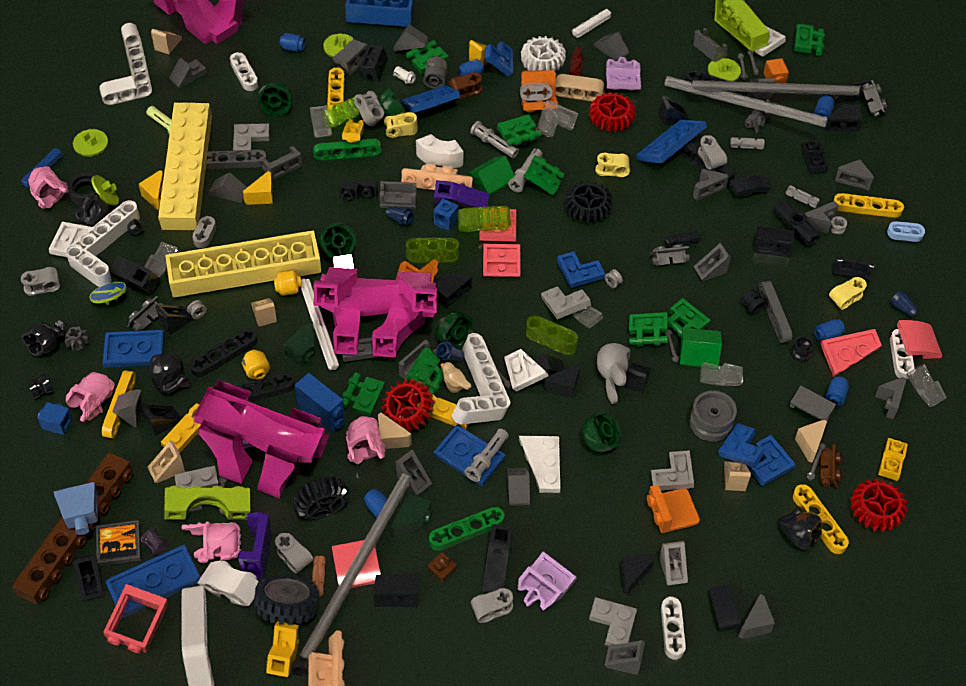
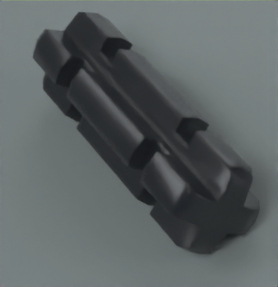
(682, 239)

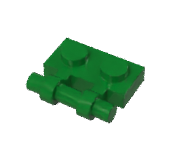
(804, 38)
(419, 60)
(518, 130)
(542, 178)
(688, 315)
(648, 323)
(424, 367)
(368, 396)

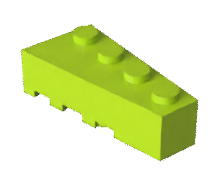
(742, 23)

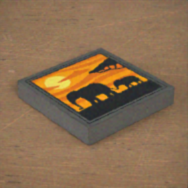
(118, 543)

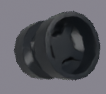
(752, 300)
(802, 349)
(35, 388)

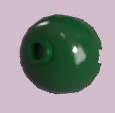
(275, 98)
(390, 103)
(337, 240)
(454, 328)
(601, 432)

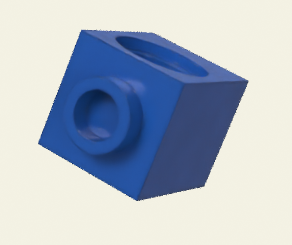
(445, 214)

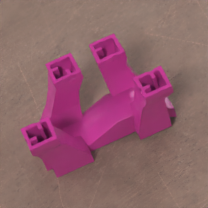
(204, 19)
(350, 298)
(230, 418)

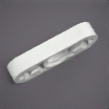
(243, 77)
(898, 361)
(676, 619)

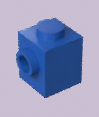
(55, 418)

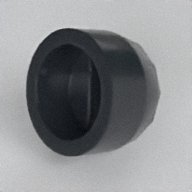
(135, 227)
(300, 667)

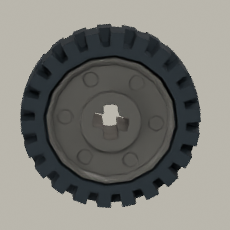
(286, 599)

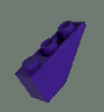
(459, 194)

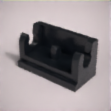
(373, 62)
(774, 241)
(396, 590)

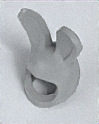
(613, 366)

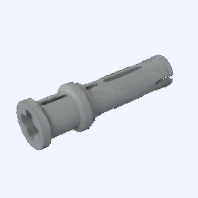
(488, 136)
(518, 181)
(482, 460)

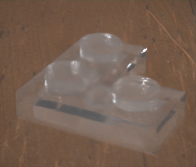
(555, 114)

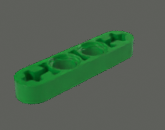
(321, 150)
(464, 525)

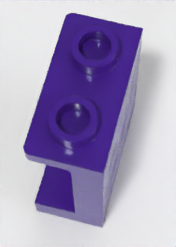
(256, 561)

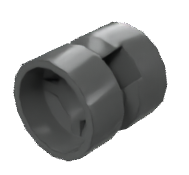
(435, 72)

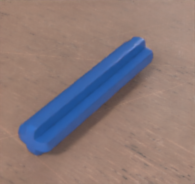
(48, 161)

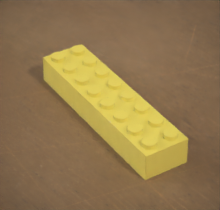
(185, 166)
(242, 263)

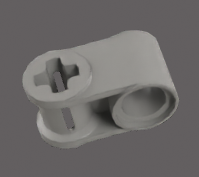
(369, 108)
(711, 153)
(42, 281)
(292, 552)
(491, 605)

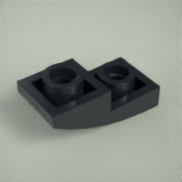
(813, 157)
(746, 185)
(353, 189)
(724, 607)

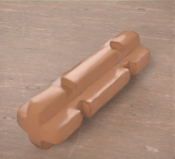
(319, 573)

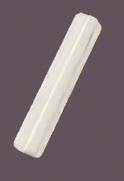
(591, 23)

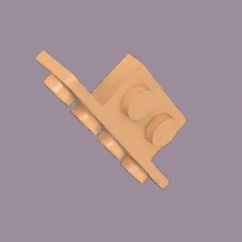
(429, 173)
(327, 669)

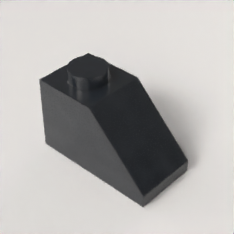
(845, 118)
(452, 287)

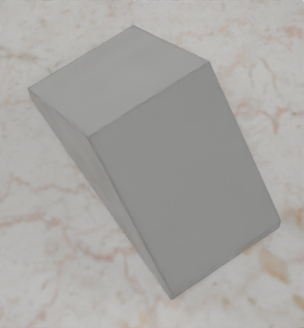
(674, 563)

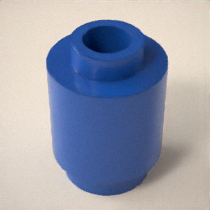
(292, 42)
(470, 67)
(824, 106)
(829, 330)
(837, 391)
(375, 501)

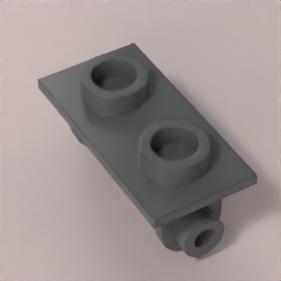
(873, 92)
(757, 118)
(662, 255)
(140, 319)

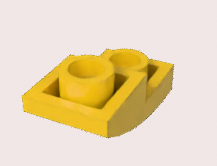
(892, 459)

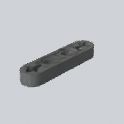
(232, 157)
(775, 312)

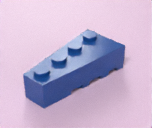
(380, 12)

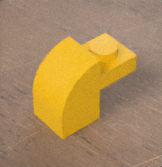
(283, 649)

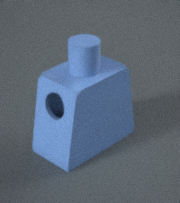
(78, 506)

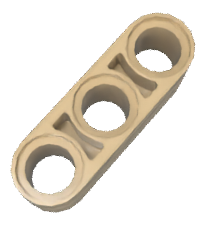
(578, 87)

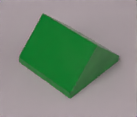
(492, 175)
(700, 347)

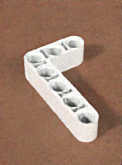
(133, 86)
(84, 250)
(493, 399)
(195, 637)

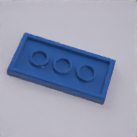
(671, 141)
(158, 576)

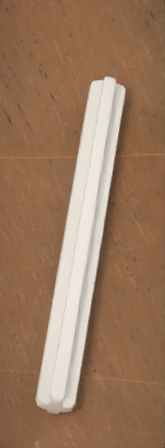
(319, 325)

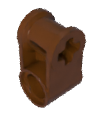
(466, 85)

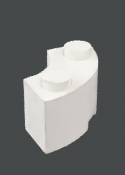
(439, 152)
(234, 584)

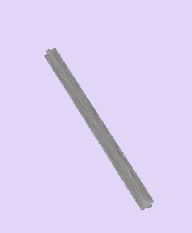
(770, 87)
(785, 112)
(366, 547)

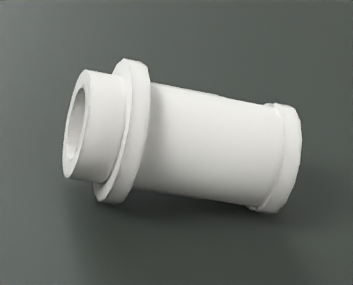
(408, 77)

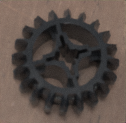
(599, 202)
(321, 498)

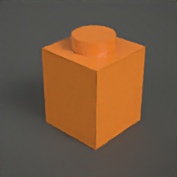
(777, 70)

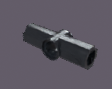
(796, 222)

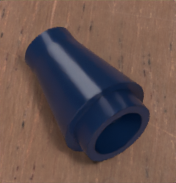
(401, 215)
(904, 303)
(449, 352)

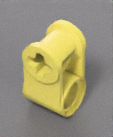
(403, 125)
(614, 165)
(848, 292)

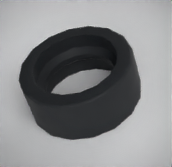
(77, 182)

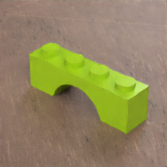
(233, 501)

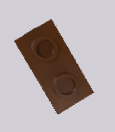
(832, 474)

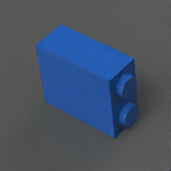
(320, 401)

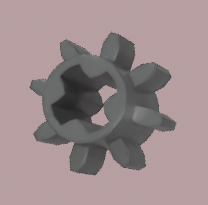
(76, 338)

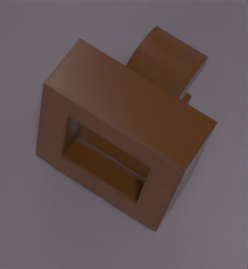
(442, 567)

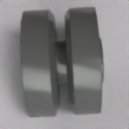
(712, 416)

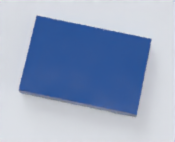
(430, 98)
(132, 347)
(460, 449)

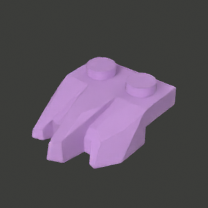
(623, 74)
(545, 581)

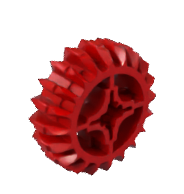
(602, 109)
(408, 394)
(883, 500)

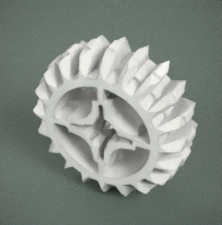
(543, 54)

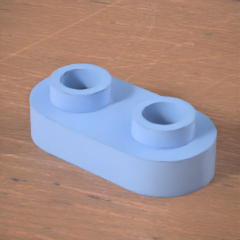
(906, 231)

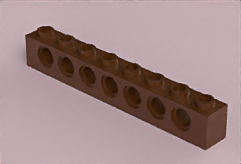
(51, 549)

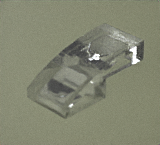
(319, 124)
(157, 262)
(588, 316)
(726, 375)
(928, 389)

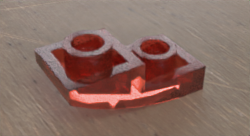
(575, 62)

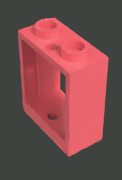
(141, 597)

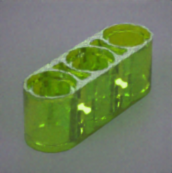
(341, 113)
(484, 218)
(432, 248)
(551, 335)

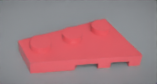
(849, 349)

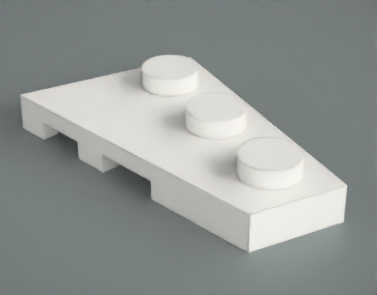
(544, 460)

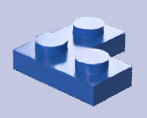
(500, 57)
(579, 274)
(738, 446)
(775, 462)

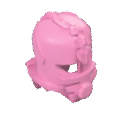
(45, 182)
(90, 394)
(364, 433)
(218, 540)

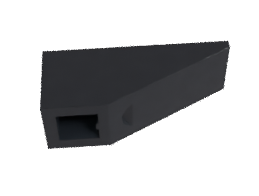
(135, 274)
(497, 558)

